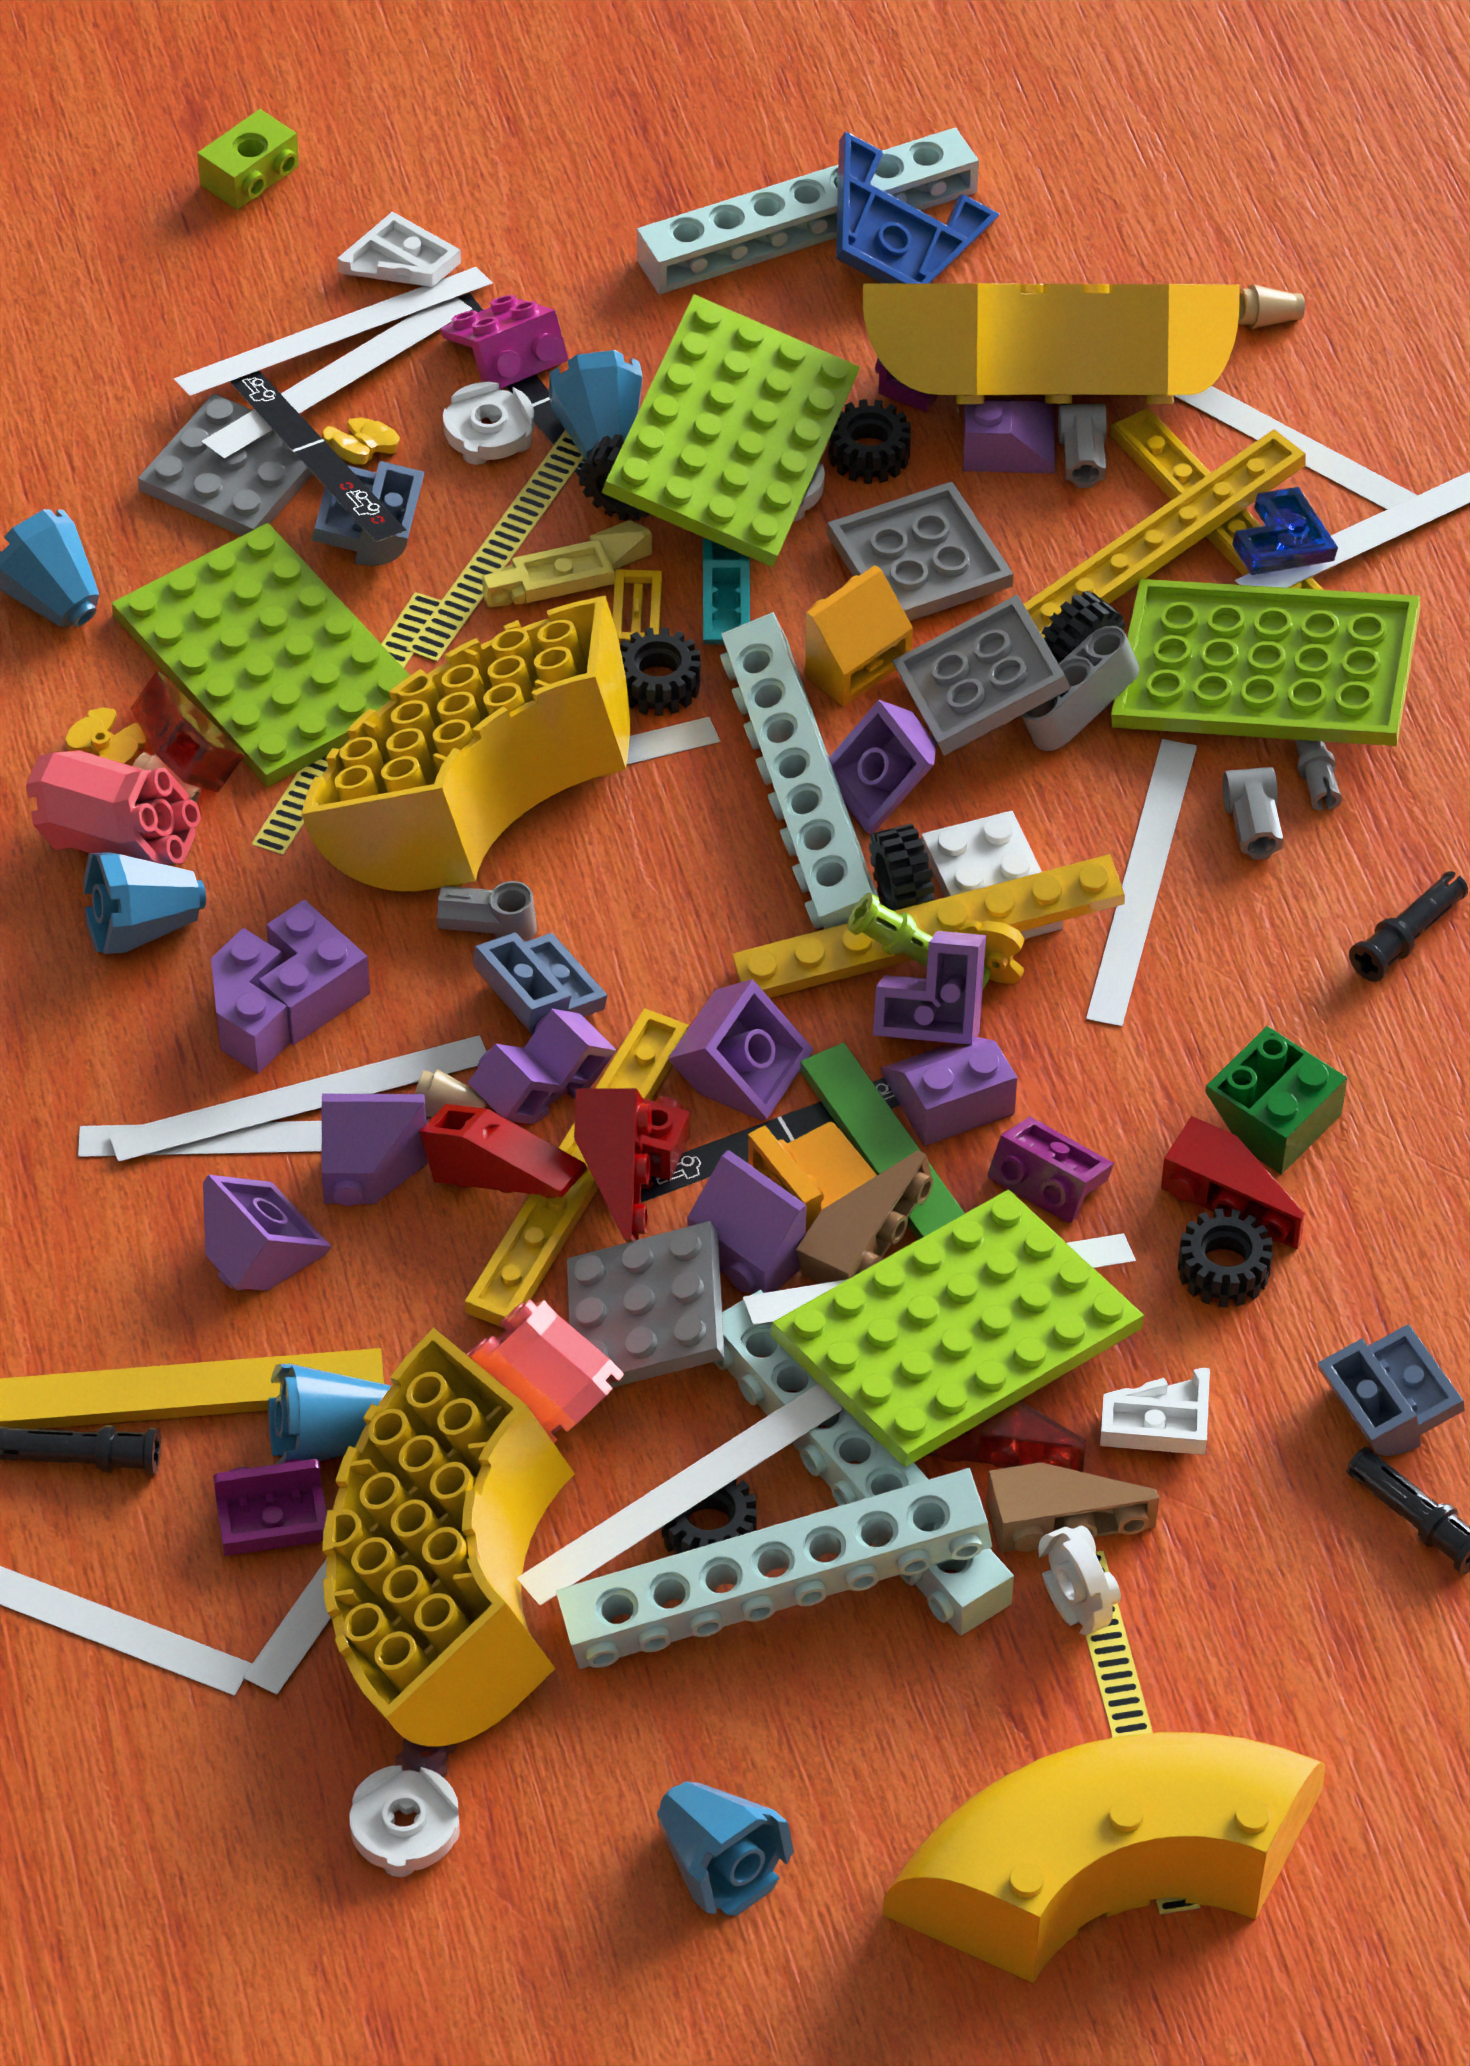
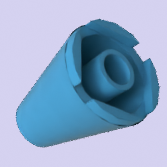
(318, 1412)

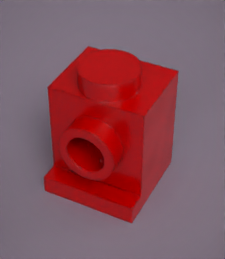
(667, 1136)

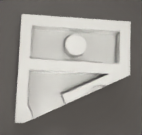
(400, 253)
(1158, 1416)

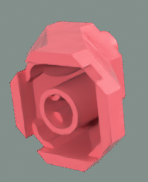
(111, 808)
(547, 1366)

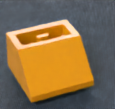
(855, 636)

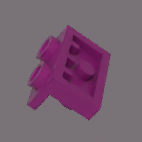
(1047, 1168)

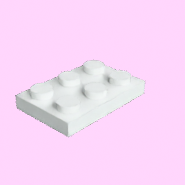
(981, 856)

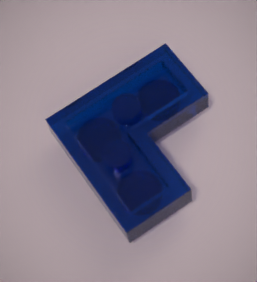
(1290, 536)

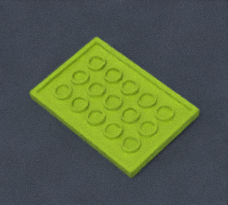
(731, 430)
(262, 651)
(1269, 662)
(956, 1327)

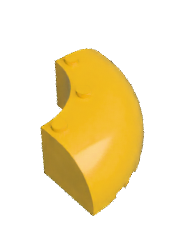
(1053, 338)
(473, 750)
(433, 1544)
(1105, 1836)

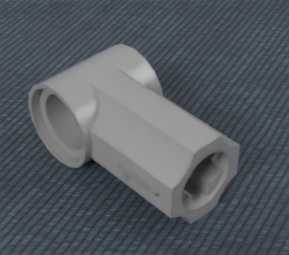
(1083, 438)
(1253, 802)
(497, 911)

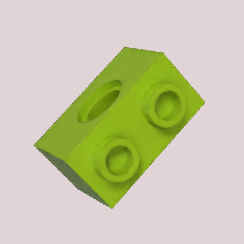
(248, 159)

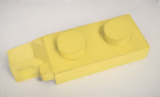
(549, 574)

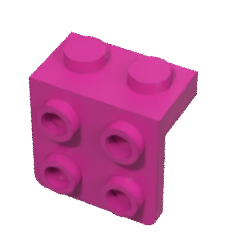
(510, 339)

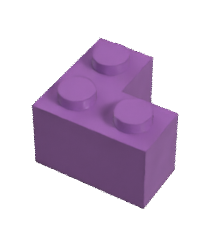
(318, 971)
(943, 1004)

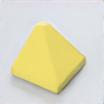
(625, 543)

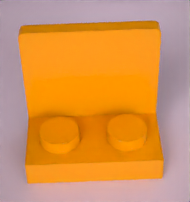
(812, 1167)

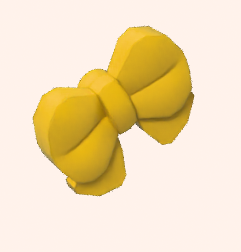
(367, 438)
(93, 736)
(1000, 946)

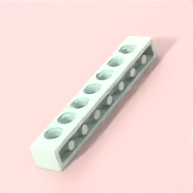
(796, 213)
(799, 769)
(789, 1546)
(960, 1598)

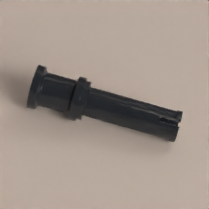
(1396, 936)
(104, 1448)
(1436, 1523)

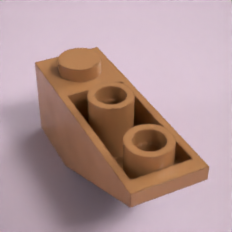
(864, 1222)
(1044, 1497)

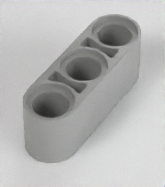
(1097, 675)

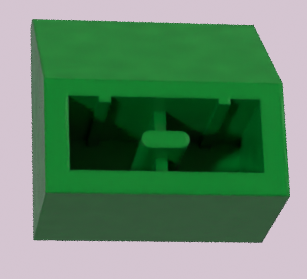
(1277, 1098)

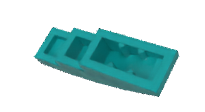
(724, 591)

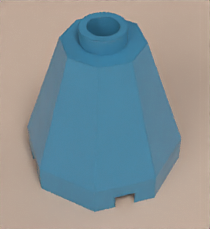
(596, 397)
(49, 569)
(137, 900)
(723, 1845)

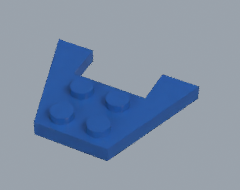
(890, 236)

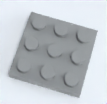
(230, 491)
(926, 548)
(981, 674)
(651, 1302)

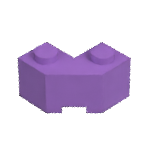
(249, 1021)
(555, 1061)

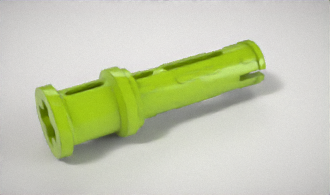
(893, 930)

